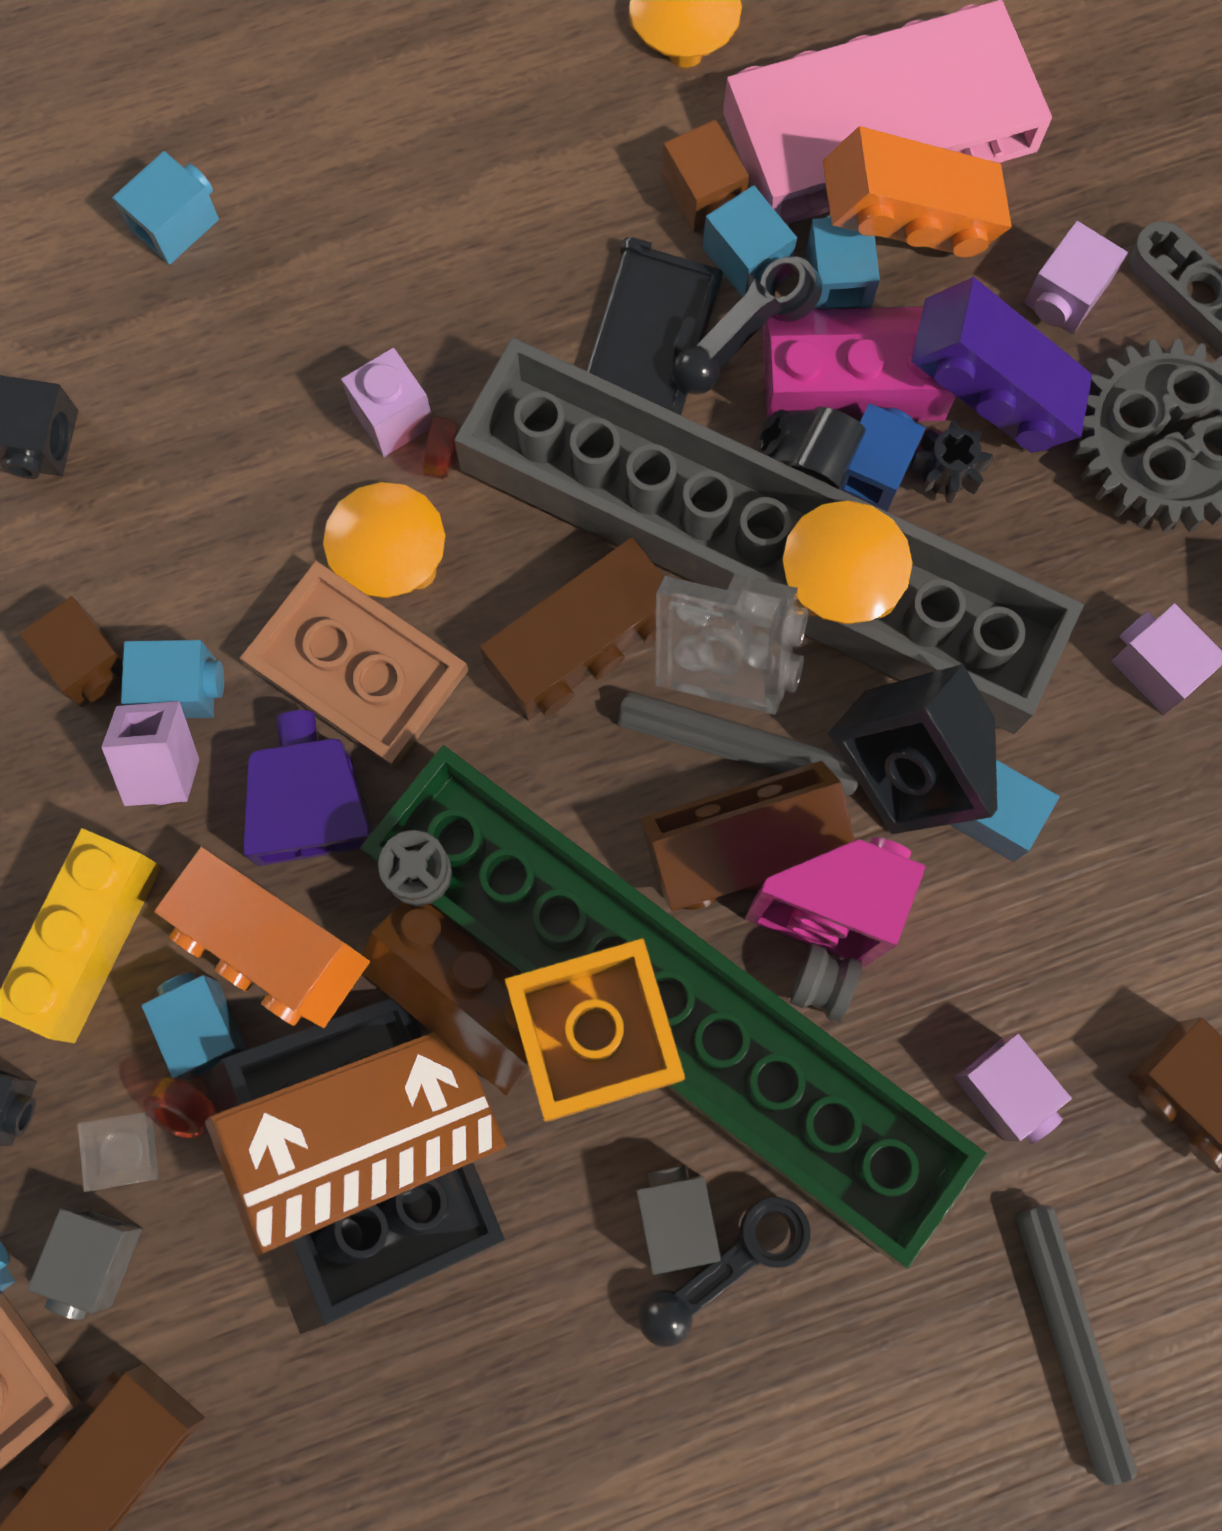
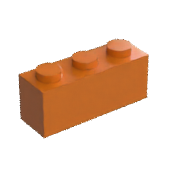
(915, 193)
(260, 941)

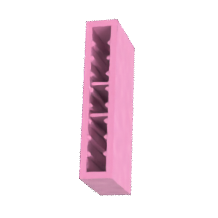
(932, 81)

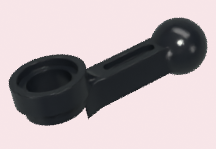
(699, 366)
(668, 1314)

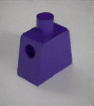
(303, 797)

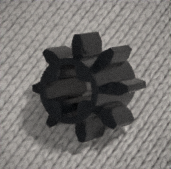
(940, 449)

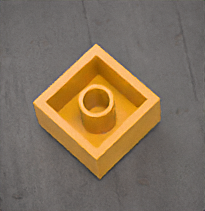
(594, 1030)

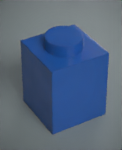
(882, 455)

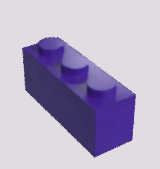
(1002, 366)

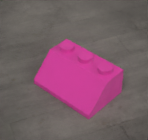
(849, 361)
(843, 899)

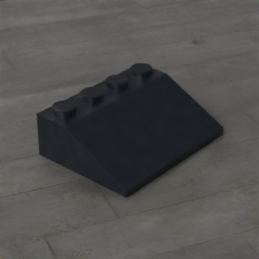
(389, 1242)

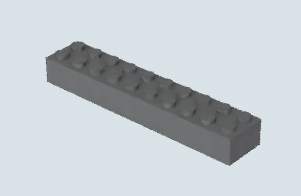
(728, 510)

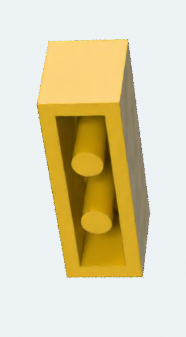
(76, 937)

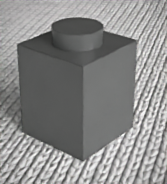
(677, 1220)
(83, 1262)

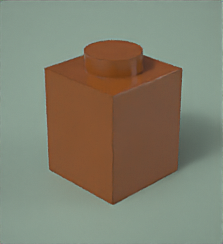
(702, 172)

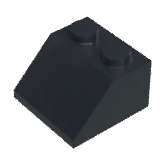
(923, 750)

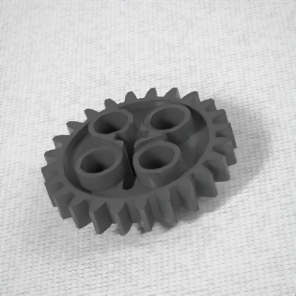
(1146, 390)

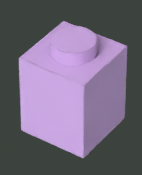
(1074, 278)
(388, 402)
(1167, 657)
(151, 753)
(1014, 1090)

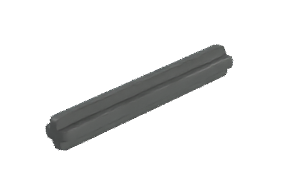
(727, 738)
(1076, 1345)

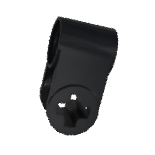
(812, 441)

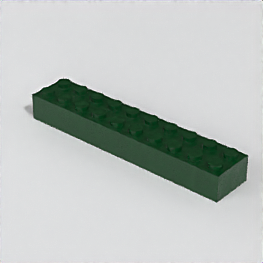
(744, 1051)

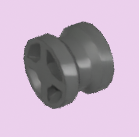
(406, 858)
(826, 982)

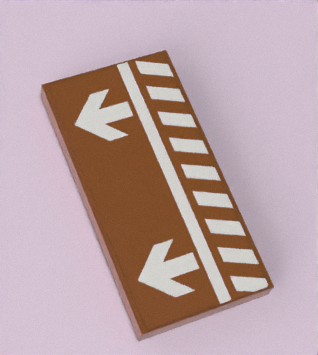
(352, 1139)

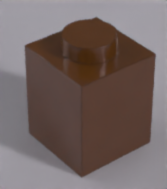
(76, 653)

